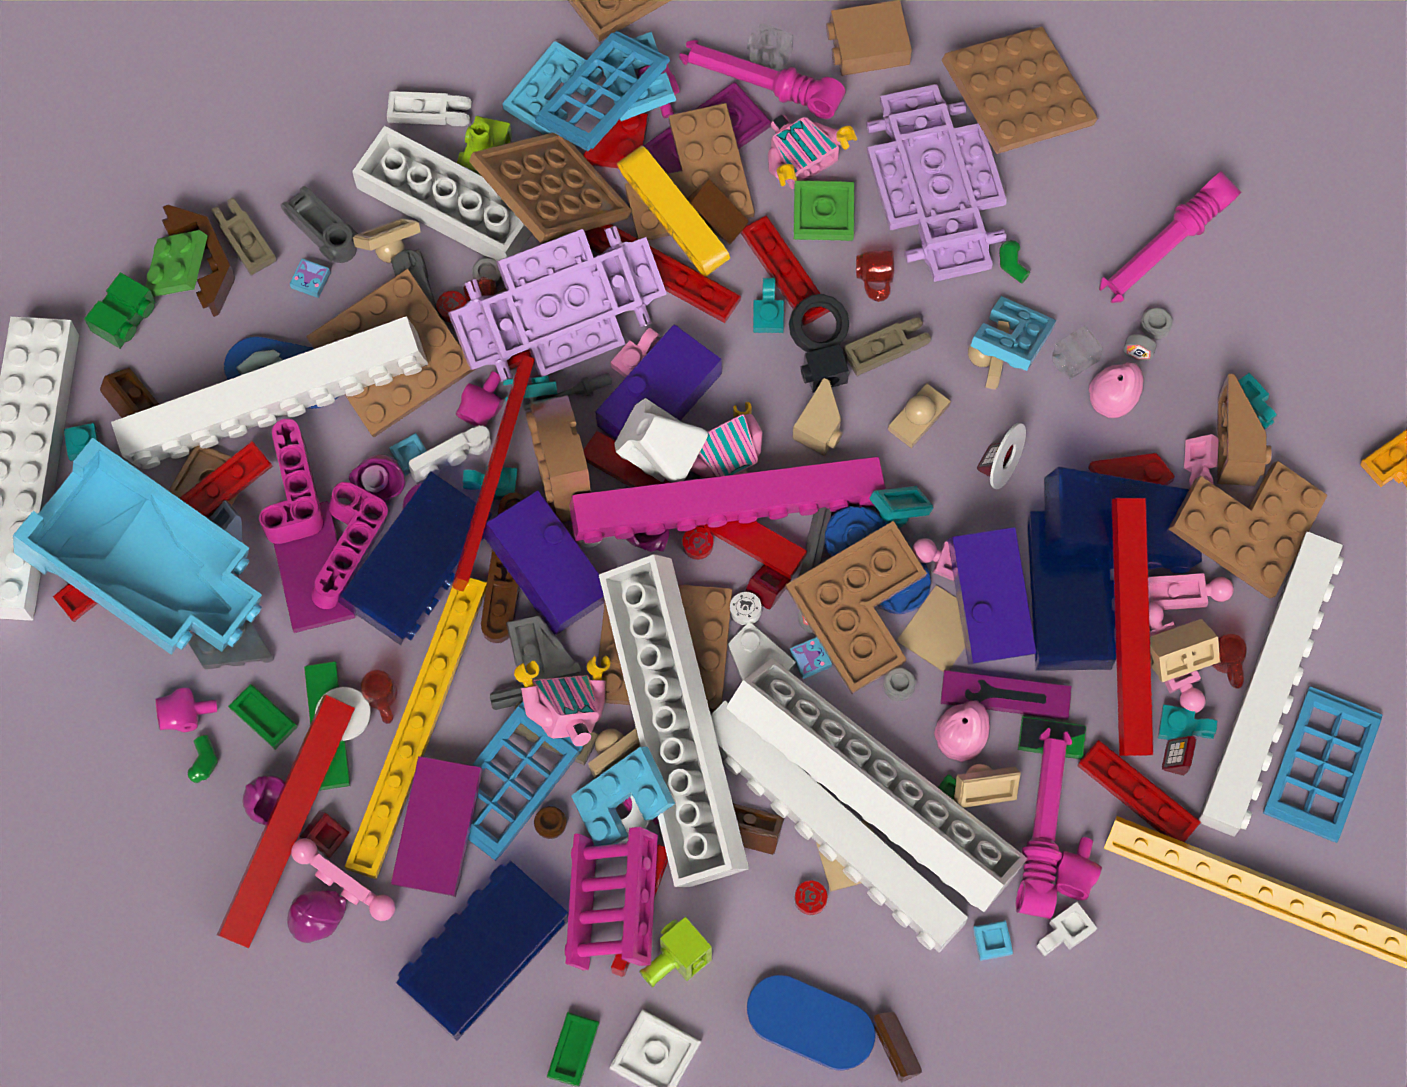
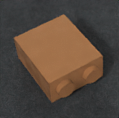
(869, 37)

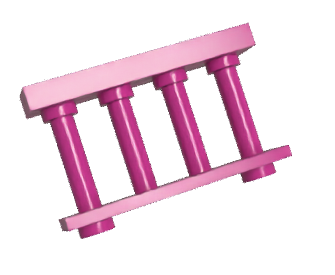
(639, 899)

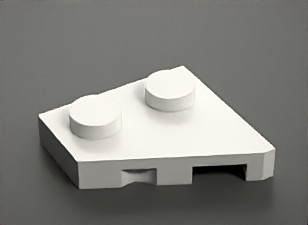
(753, 649)

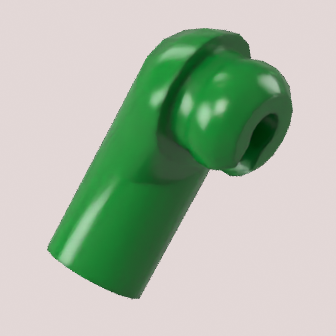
(1009, 261)
(205, 762)

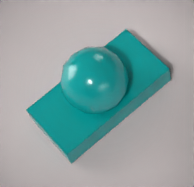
(901, 504)

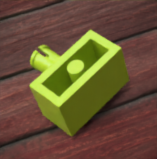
(483, 135)
(680, 949)

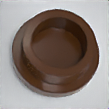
(550, 822)

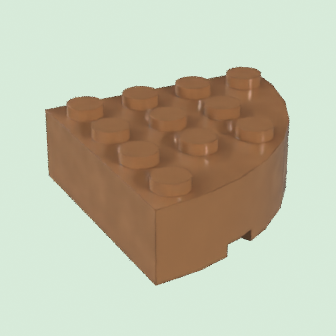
(558, 453)

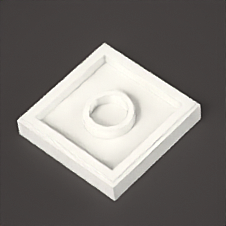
(654, 1053)

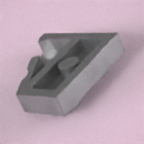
(534, 642)
(247, 649)

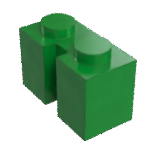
(120, 311)

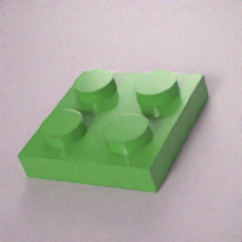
(823, 210)
(176, 263)

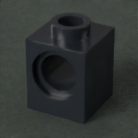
(826, 364)

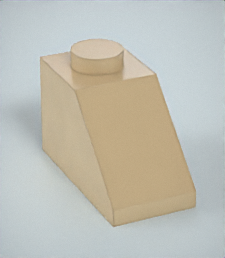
(820, 421)

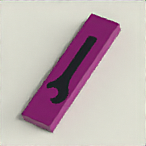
(1007, 694)

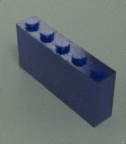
(1081, 517)
(412, 561)
(1069, 606)
(482, 949)

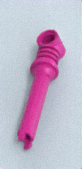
(819, 96)
(1187, 221)
(1037, 893)

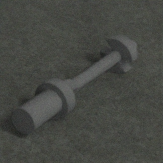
(586, 387)

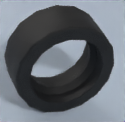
(824, 301)

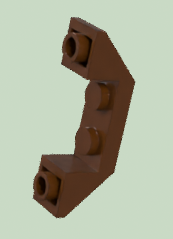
(213, 286)

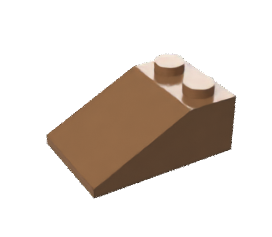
(1241, 438)

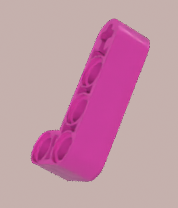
(294, 478)
(346, 550)

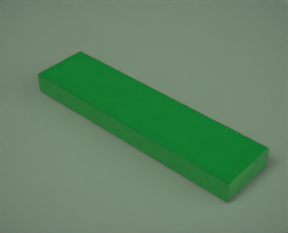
(320, 680)

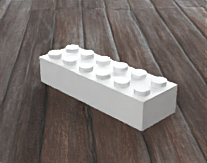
(439, 195)

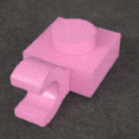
(632, 354)
(1200, 456)

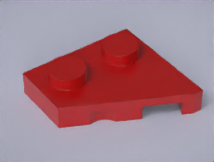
(619, 142)
(1139, 467)

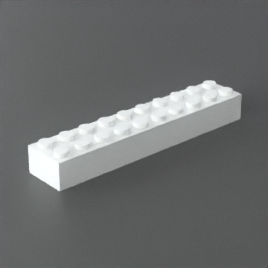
(270, 394)
(32, 423)
(674, 719)
(876, 784)

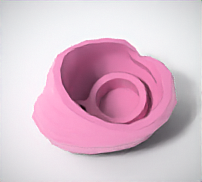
(1115, 396)
(961, 739)

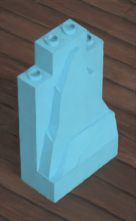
(141, 553)

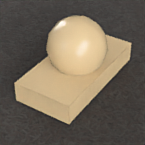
(387, 238)
(994, 363)
(919, 415)
(612, 748)
(986, 786)

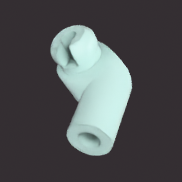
(258, 360)

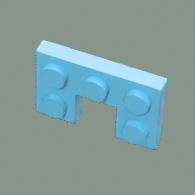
(540, 82)
(655, 96)
(1026, 341)
(631, 776)

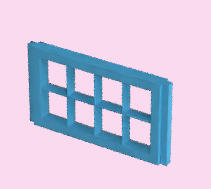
(578, 136)
(1303, 818)
(478, 835)

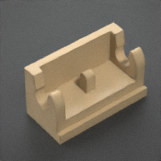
(1183, 650)

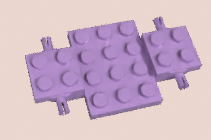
(936, 180)
(558, 303)

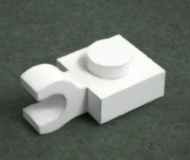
(1069, 927)

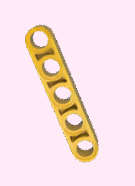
(673, 211)

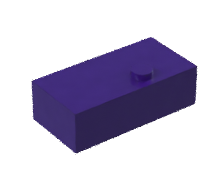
(669, 376)
(545, 562)
(991, 595)

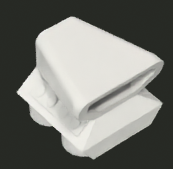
(659, 442)

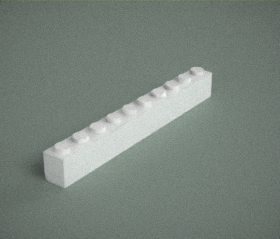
(1270, 685)
(837, 832)

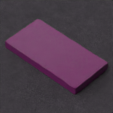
(745, 118)
(299, 566)
(437, 826)

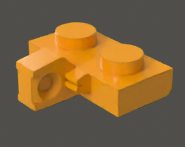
(1388, 461)

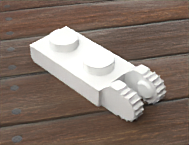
(427, 108)
(450, 452)

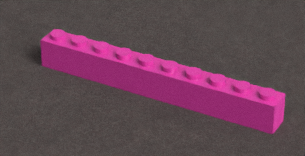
(724, 499)

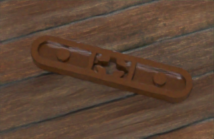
(500, 596)

